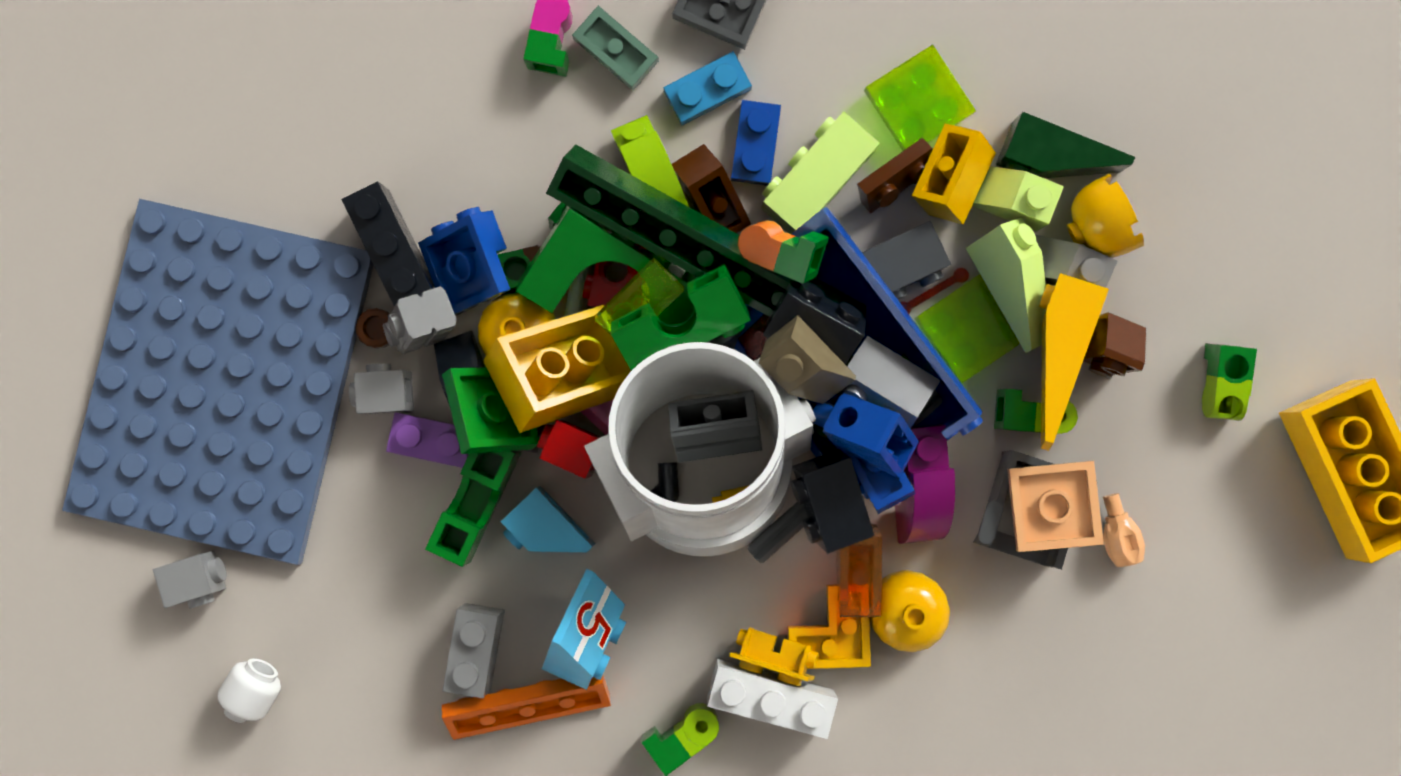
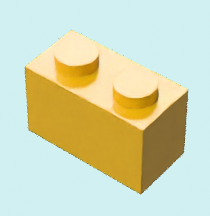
(954, 173)

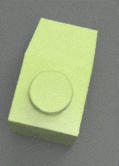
(1017, 195)

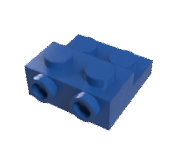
(466, 260)

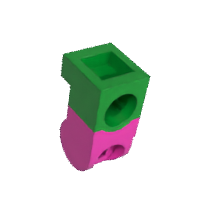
(546, 37)

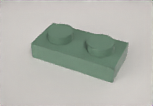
(615, 48)

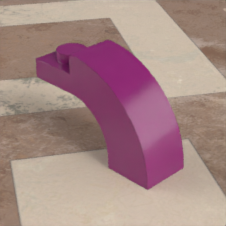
(931, 510)

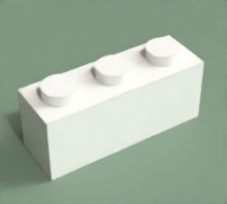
(769, 700)

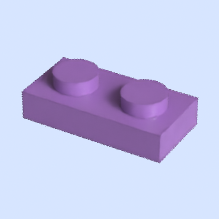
(425, 440)

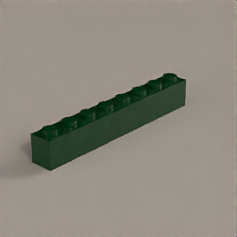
(668, 228)

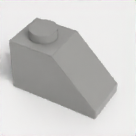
(1074, 261)

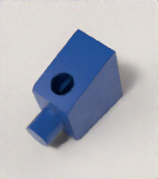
(868, 432)

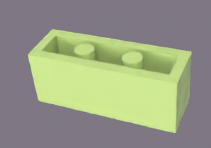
(818, 172)

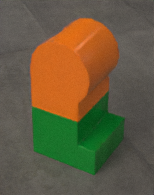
(782, 252)

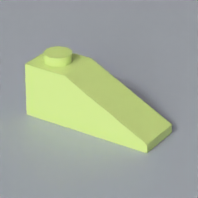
(1015, 276)

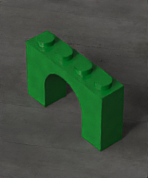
(581, 242)

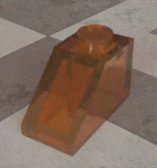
(860, 577)

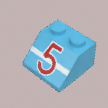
(585, 632)

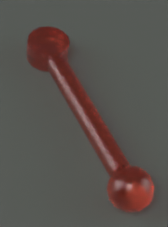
(960, 275)

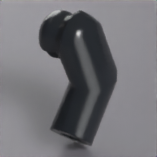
(668, 481)

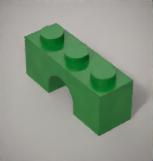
(715, 313)
(473, 506)

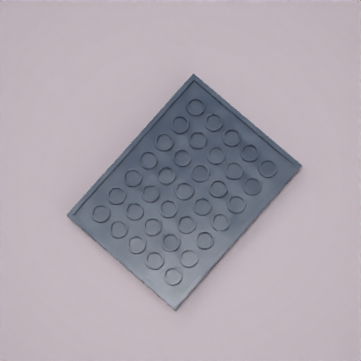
(219, 382)

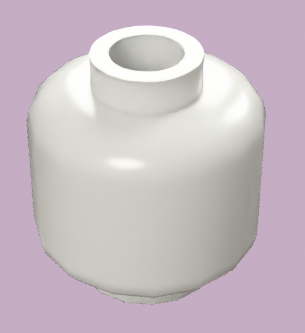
(249, 690)

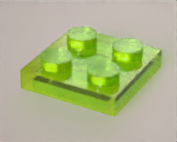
(919, 98)
(968, 329)

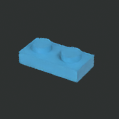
(707, 88)

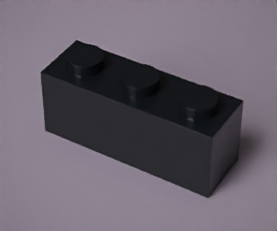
(388, 242)

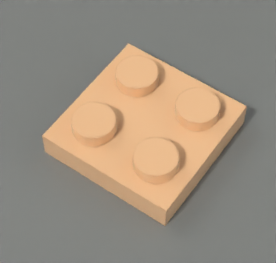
(1055, 506)

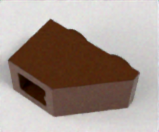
(1116, 347)

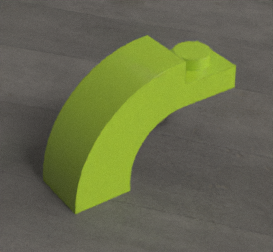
(647, 157)

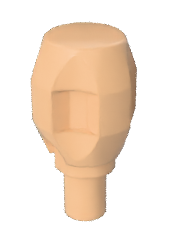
(1121, 534)

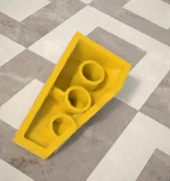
(1066, 333)

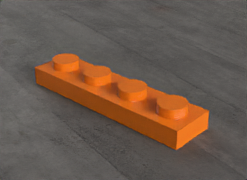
(522, 706)

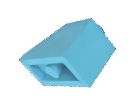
(544, 526)

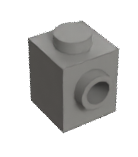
(382, 390)
(191, 580)

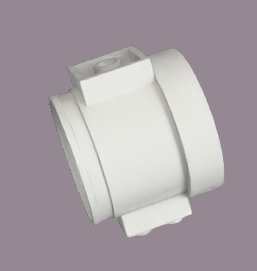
(715, 526)

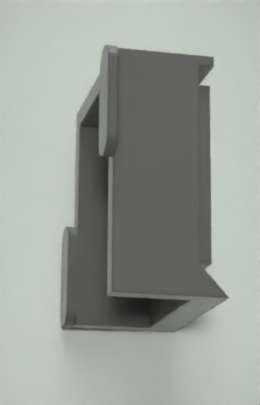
(988, 534)

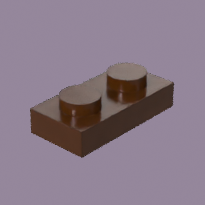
(896, 175)

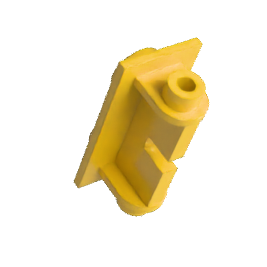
(759, 654)

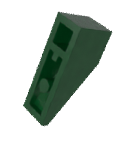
(1057, 152)

